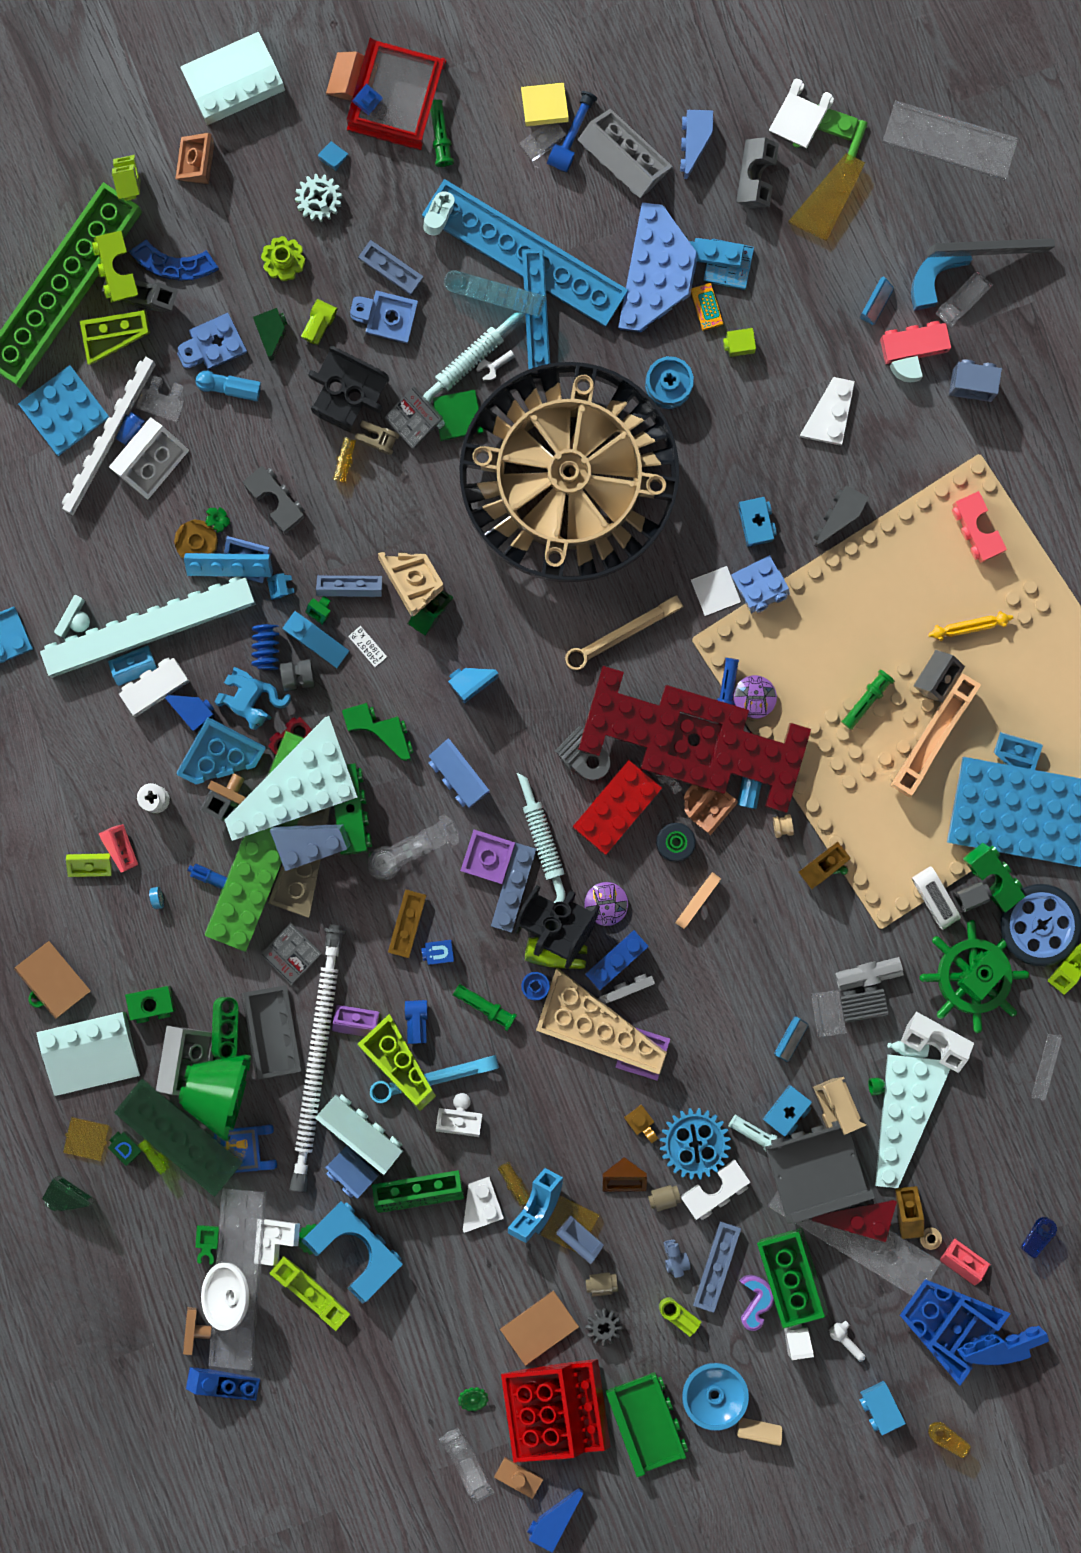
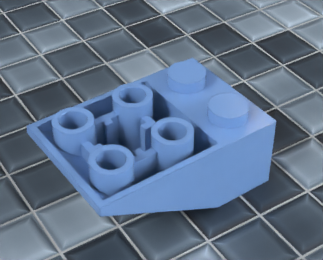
(351, 1172)

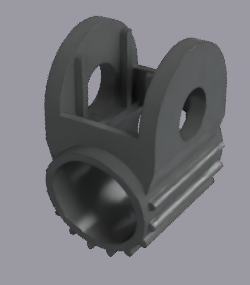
(576, 760)

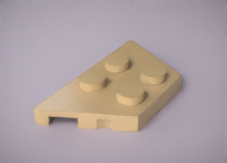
(412, 578)

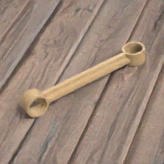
(663, 610)

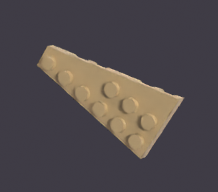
(585, 1021)

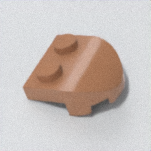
(707, 807)

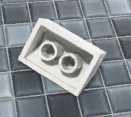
(149, 458)

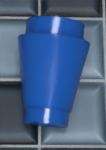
(129, 428)

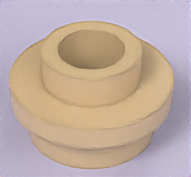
(938, 1238)

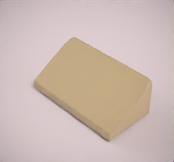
(759, 1431)

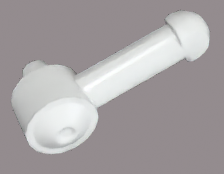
(839, 1333)

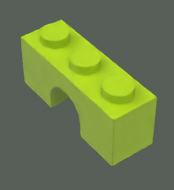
(126, 177)
(117, 286)

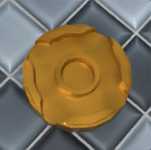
(195, 538)

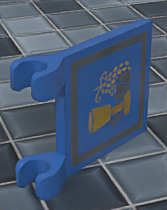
(245, 1145)

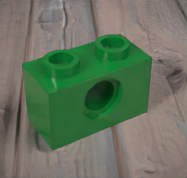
(137, 1001)

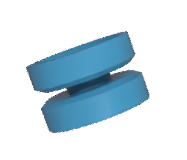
(675, 371)

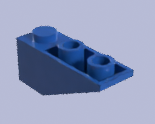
(222, 1384)

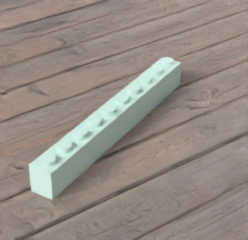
(147, 627)

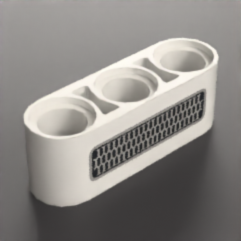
(936, 898)

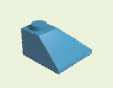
(471, 681)

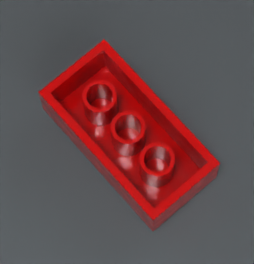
(617, 807)

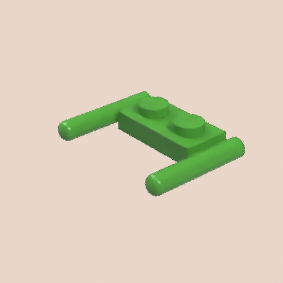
(844, 127)

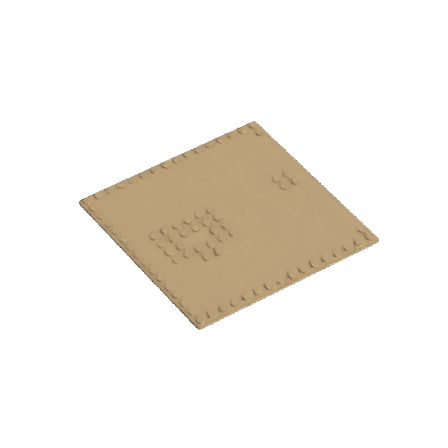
(872, 610)

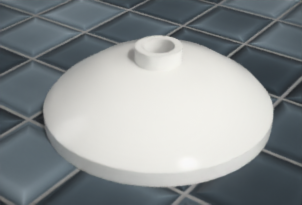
(225, 1296)

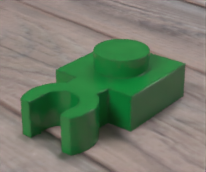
(207, 1240)

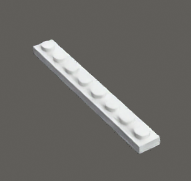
(102, 444)

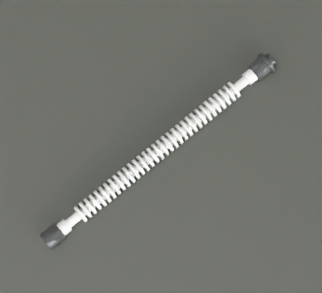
(333, 942)

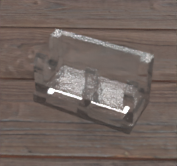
(828, 1013)

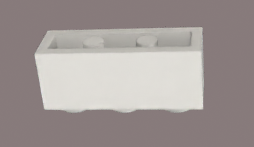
(153, 686)

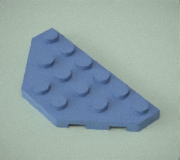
(659, 269)

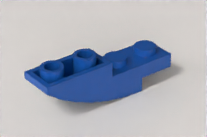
(998, 1351)

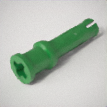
(441, 143)
(874, 691)
(494, 1012)

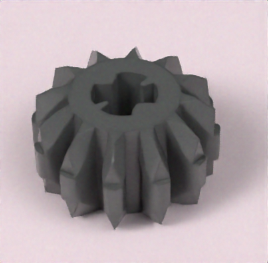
(601, 1320)

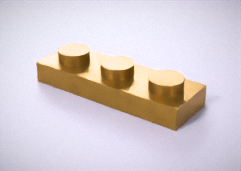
(407, 923)

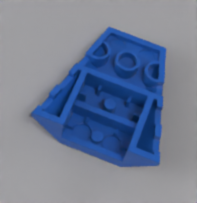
(948, 1321)

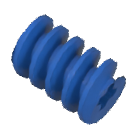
(265, 647)

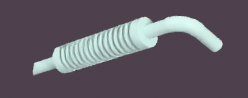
(470, 358)
(543, 839)

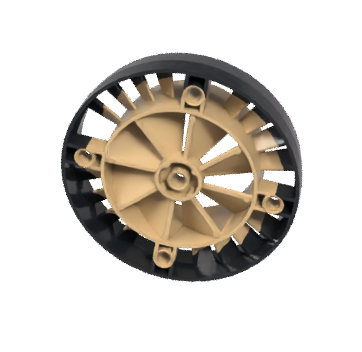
(616, 458)

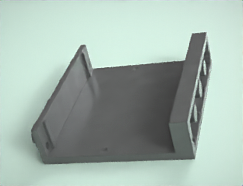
(817, 1172)

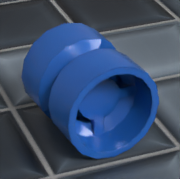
(535, 986)

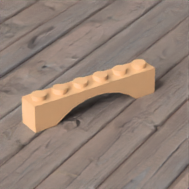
(935, 735)

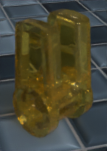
(950, 1440)

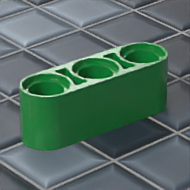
(220, 1018)

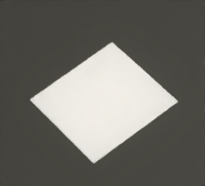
(715, 590)

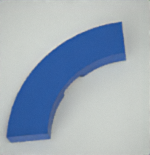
(173, 268)

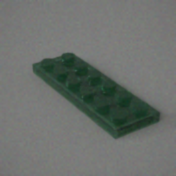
(178, 1137)

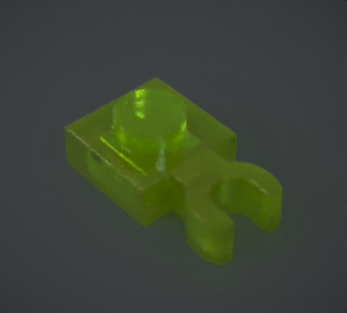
(157, 1159)

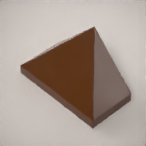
(624, 1177)

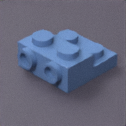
(761, 584)

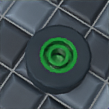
(673, 848)

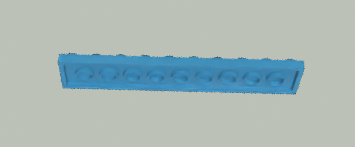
(504, 241)

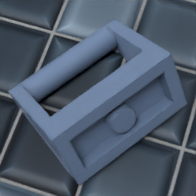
(580, 1239)

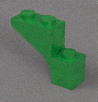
(389, 731)

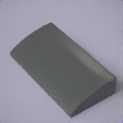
(271, 1032)

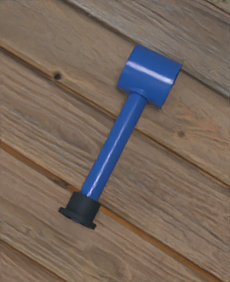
(561, 156)

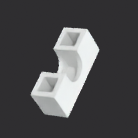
(953, 1047)
(732, 1181)

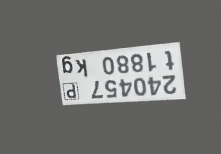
(367, 646)

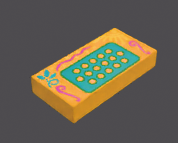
(706, 307)

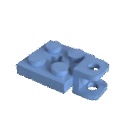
(377, 309)
(202, 348)

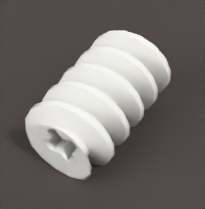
(159, 804)

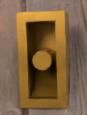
(824, 865)
(909, 1212)

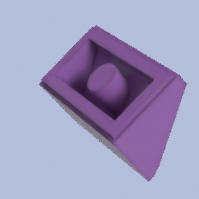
(354, 1020)

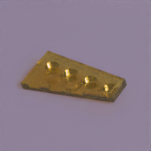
(826, 202)

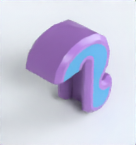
(760, 1304)

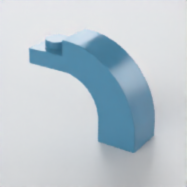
(923, 288)

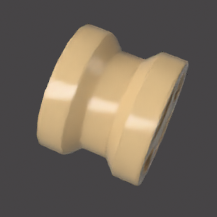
(783, 826)

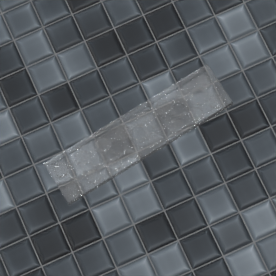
(892, 1260)

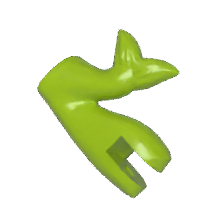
(550, 959)

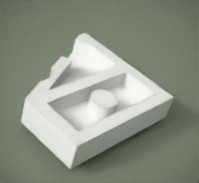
(481, 1205)

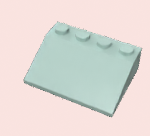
(233, 78)
(88, 1053)
(359, 1133)

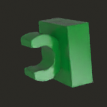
(319, 610)

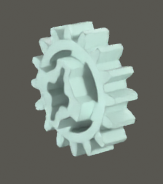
(326, 194)

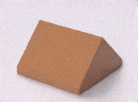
(345, 75)
(195, 158)

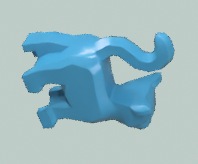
(245, 698)

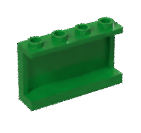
(646, 1423)

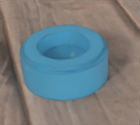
(156, 898)

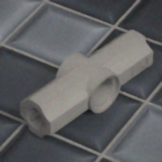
(869, 974)

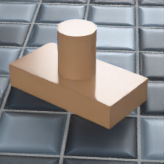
(231, 790)
(194, 1331)
(518, 1477)

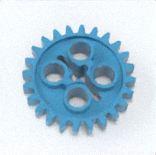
(715, 1140)

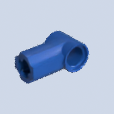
(416, 1017)

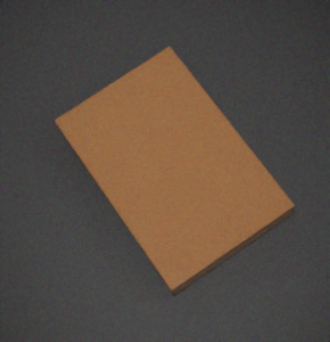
(52, 980)
(539, 1327)

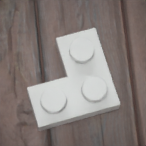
(277, 1233)

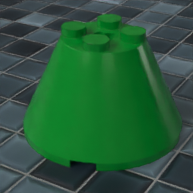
(216, 1092)

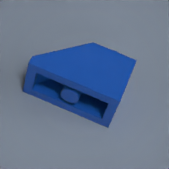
(192, 710)

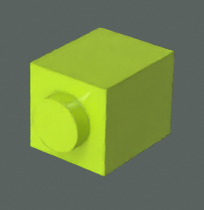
(739, 342)

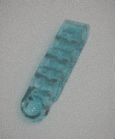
(494, 292)

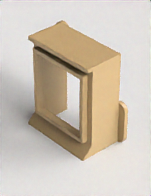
(838, 1105)

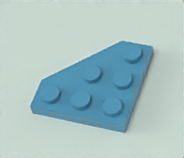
(218, 753)

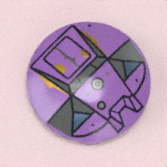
(755, 695)
(611, 900)

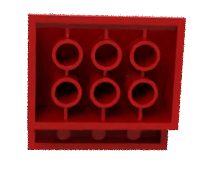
(555, 1411)

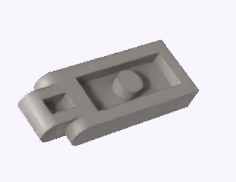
(623, 989)

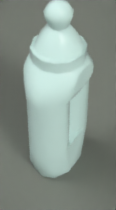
(906, 1050)

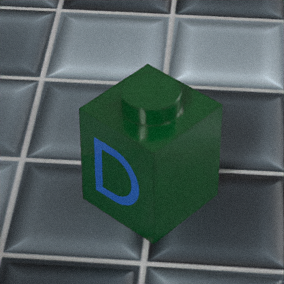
(124, 1147)

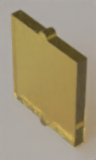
(86, 1138)

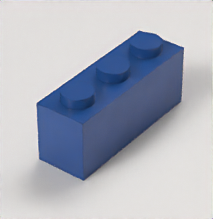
(616, 960)

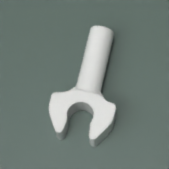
(493, 366)

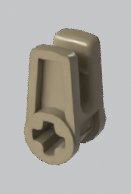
(383, 443)

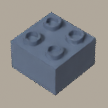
(975, 380)

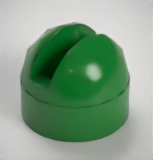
(34, 1004)
(876, 1086)

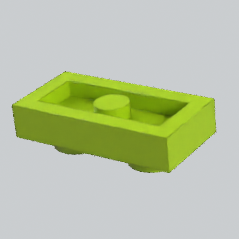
(88, 865)

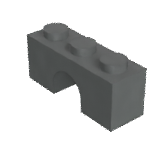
(757, 156)
(263, 483)

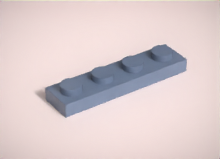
(513, 887)
(716, 1266)

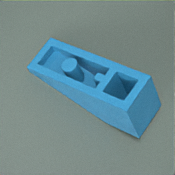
(315, 639)

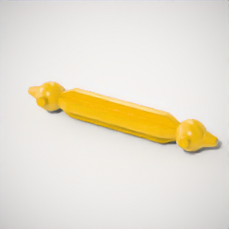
(970, 626)

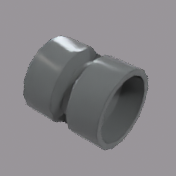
(289, 675)

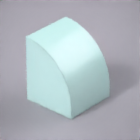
(907, 369)

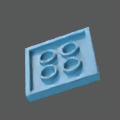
(63, 410)

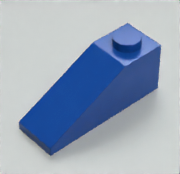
(553, 1522)

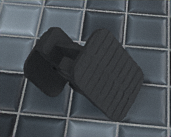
(354, 377)
(560, 925)

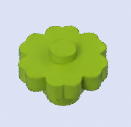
(283, 258)

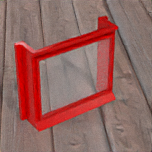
(408, 89)

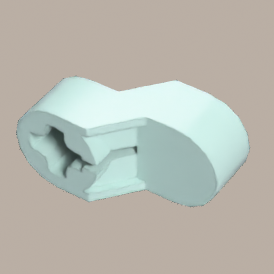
(442, 204)

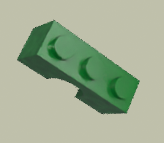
(1005, 890)

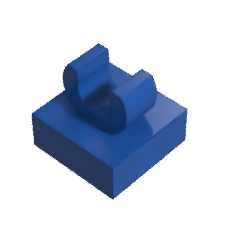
(367, 99)

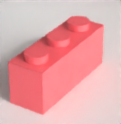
(915, 342)

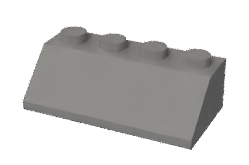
(624, 153)

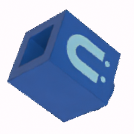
(438, 952)

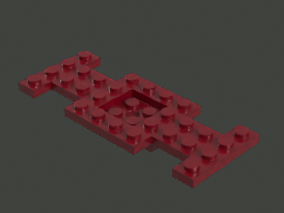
(721, 748)

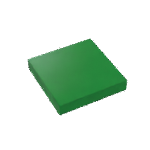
(457, 413)

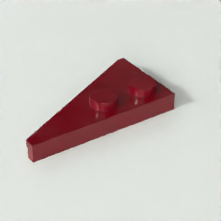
(867, 1220)

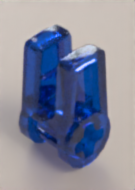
(1037, 1238)

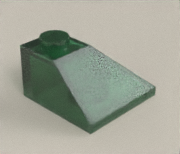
(64, 1195)

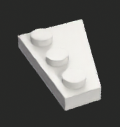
(831, 413)

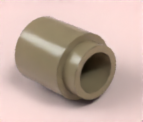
(664, 1198)
(601, 1284)

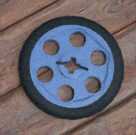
(1068, 937)

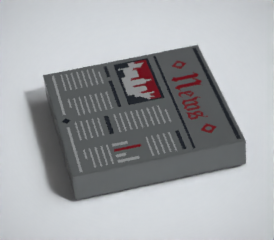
(413, 417)
(291, 953)

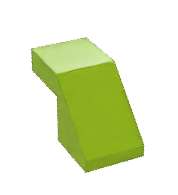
(1068, 972)

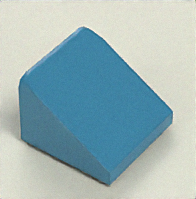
(332, 156)

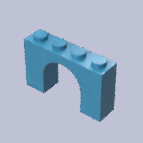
(381, 1262)

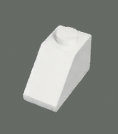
(798, 1342)

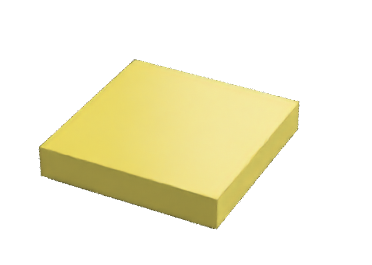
(544, 104)

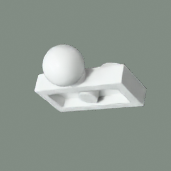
(458, 1120)

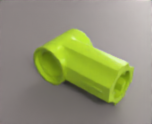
(320, 317)
(680, 1317)

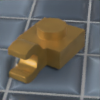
(640, 1122)

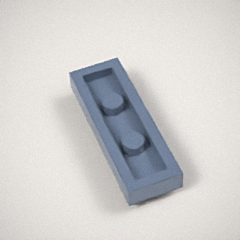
(390, 267)
(349, 586)

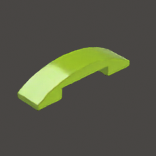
(310, 1292)

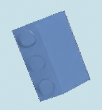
(458, 774)

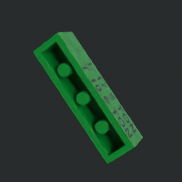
(418, 1191)

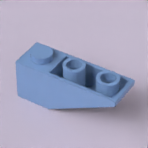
(698, 133)

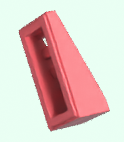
(117, 836)

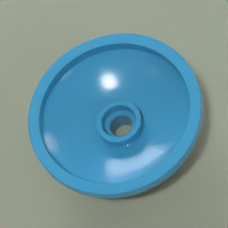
(715, 1412)

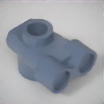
(676, 1262)

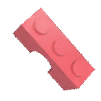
(983, 545)

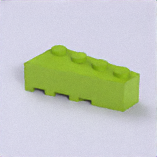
(394, 1058)

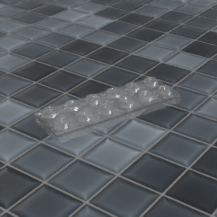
(950, 140)

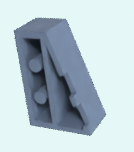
(306, 844)

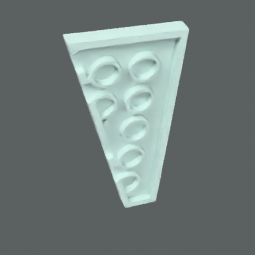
(907, 1105)

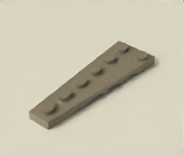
(296, 887)

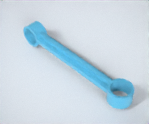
(444, 1075)

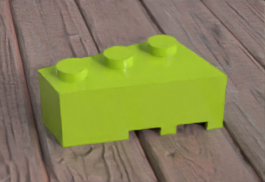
(112, 333)

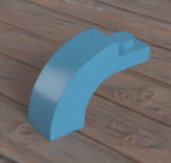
(540, 1206)

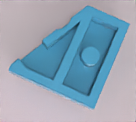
(1017, 751)

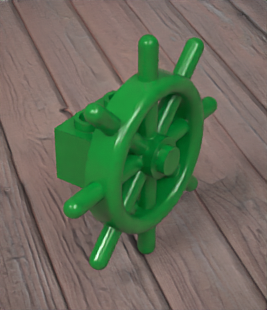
(976, 978)

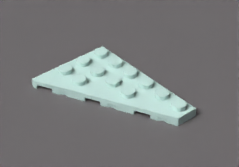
(303, 783)

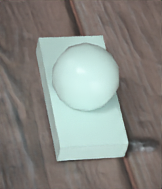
(73, 618)

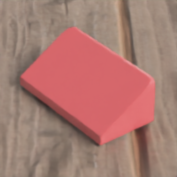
(965, 1262)

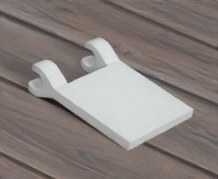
(798, 117)

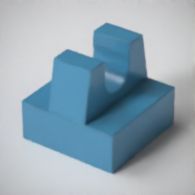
(278, 587)

